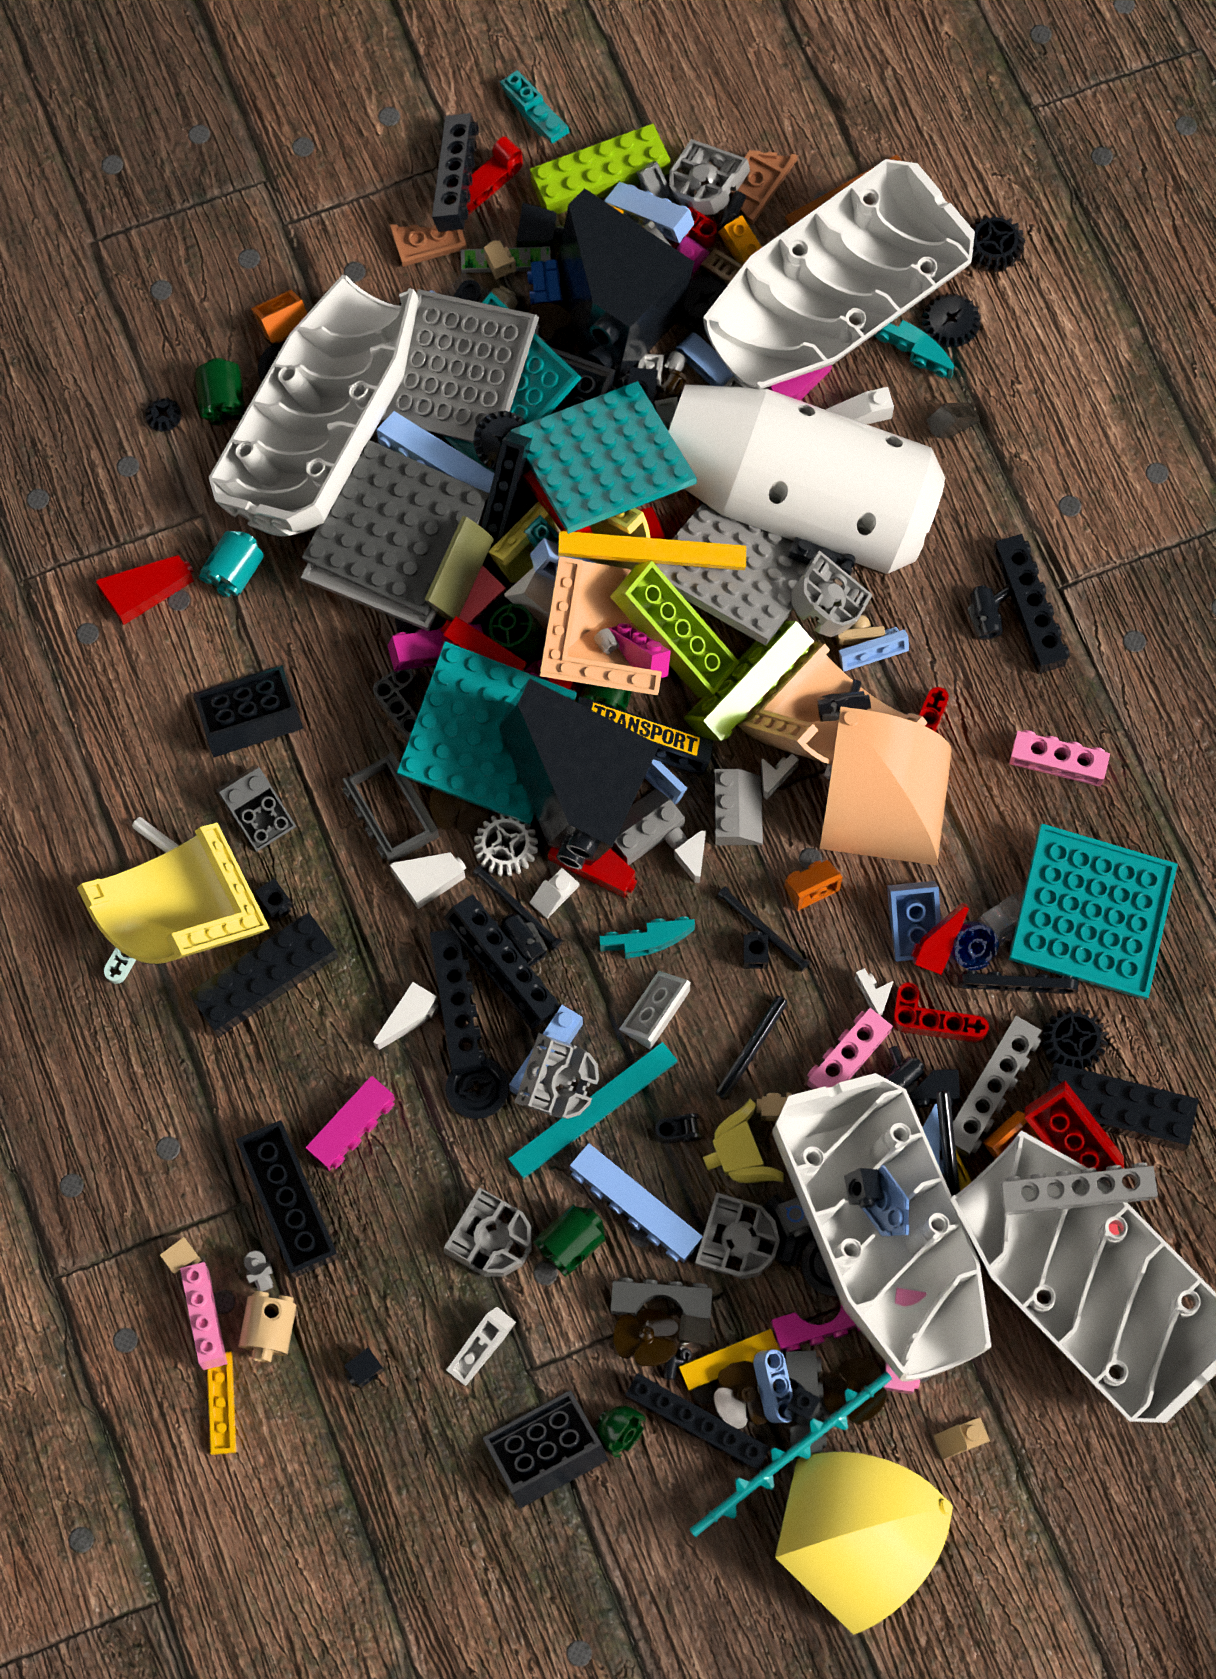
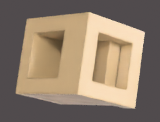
(499, 259)
(771, 1106)

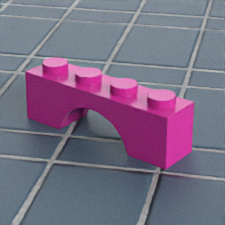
(793, 1331)

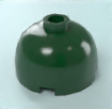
(619, 1429)

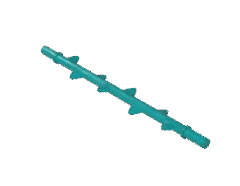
(781, 1458)

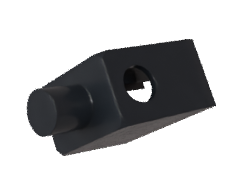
(538, 227)

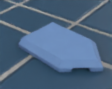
(892, 1212)

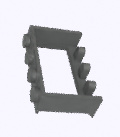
(373, 829)

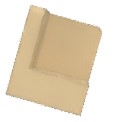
(180, 1255)

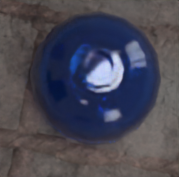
(975, 945)

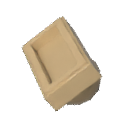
(859, 633)

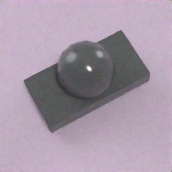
(654, 181)

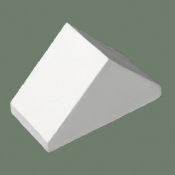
(691, 855)

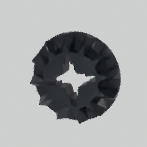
(163, 423)

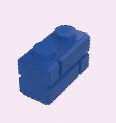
(545, 282)

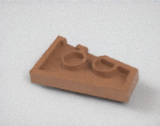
(425, 243)

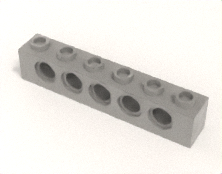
(1020, 1032)
(1144, 1189)

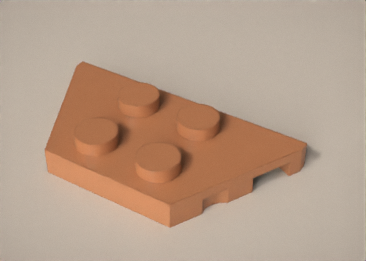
(763, 180)

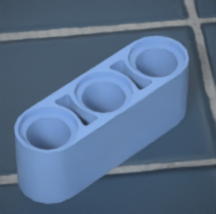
(704, 360)
(765, 1376)

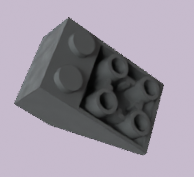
(256, 807)

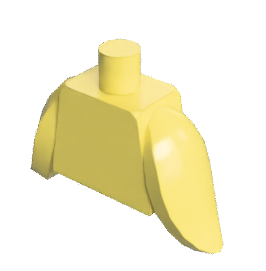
(738, 1151)

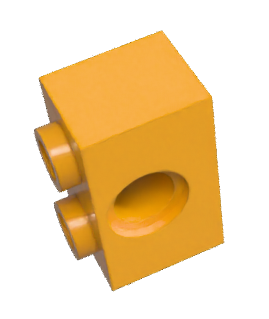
(740, 239)

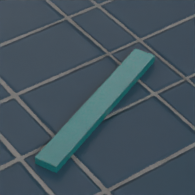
(602, 1104)

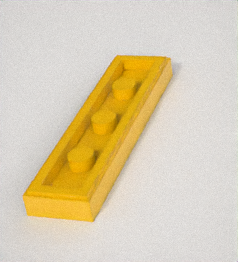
(708, 1367)
(221, 1408)

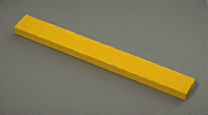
(652, 549)

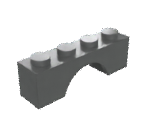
(630, 1297)
(802, 1371)

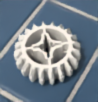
(496, 849)

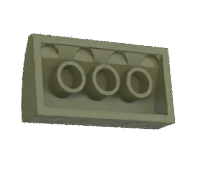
(459, 569)

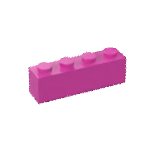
(417, 648)
(351, 1123)

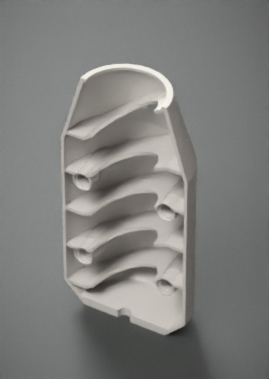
(839, 276)
(315, 411)
(808, 473)
(869, 1126)
(1106, 1292)

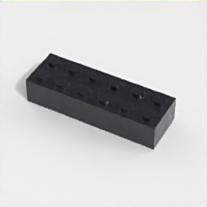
(263, 974)
(1131, 1107)
(287, 1199)

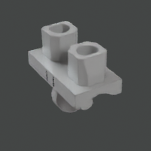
(258, 1270)

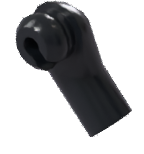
(683, 1355)

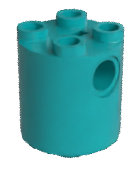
(232, 563)

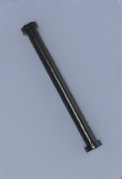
(517, 907)
(761, 927)

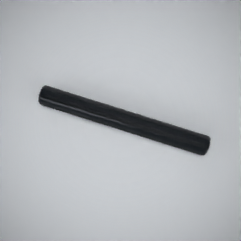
(751, 1047)
(947, 1141)

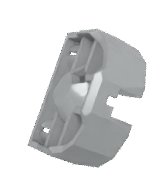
(695, 163)
(819, 589)
(564, 1066)
(489, 1209)
(728, 1212)

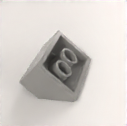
(737, 807)
(647, 825)

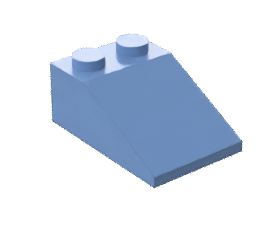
(913, 913)

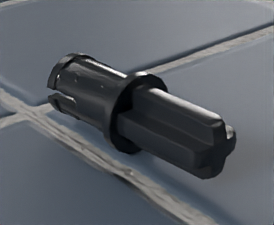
(732, 209)

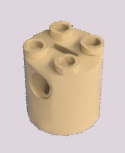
(263, 1334)

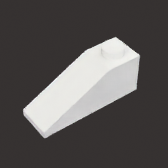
(867, 407)
(409, 1014)
(481, 1345)

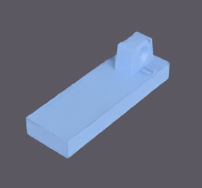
(891, 644)
(665, 781)

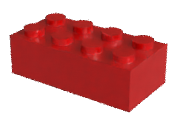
(1071, 1129)

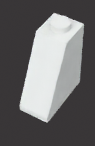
(428, 876)

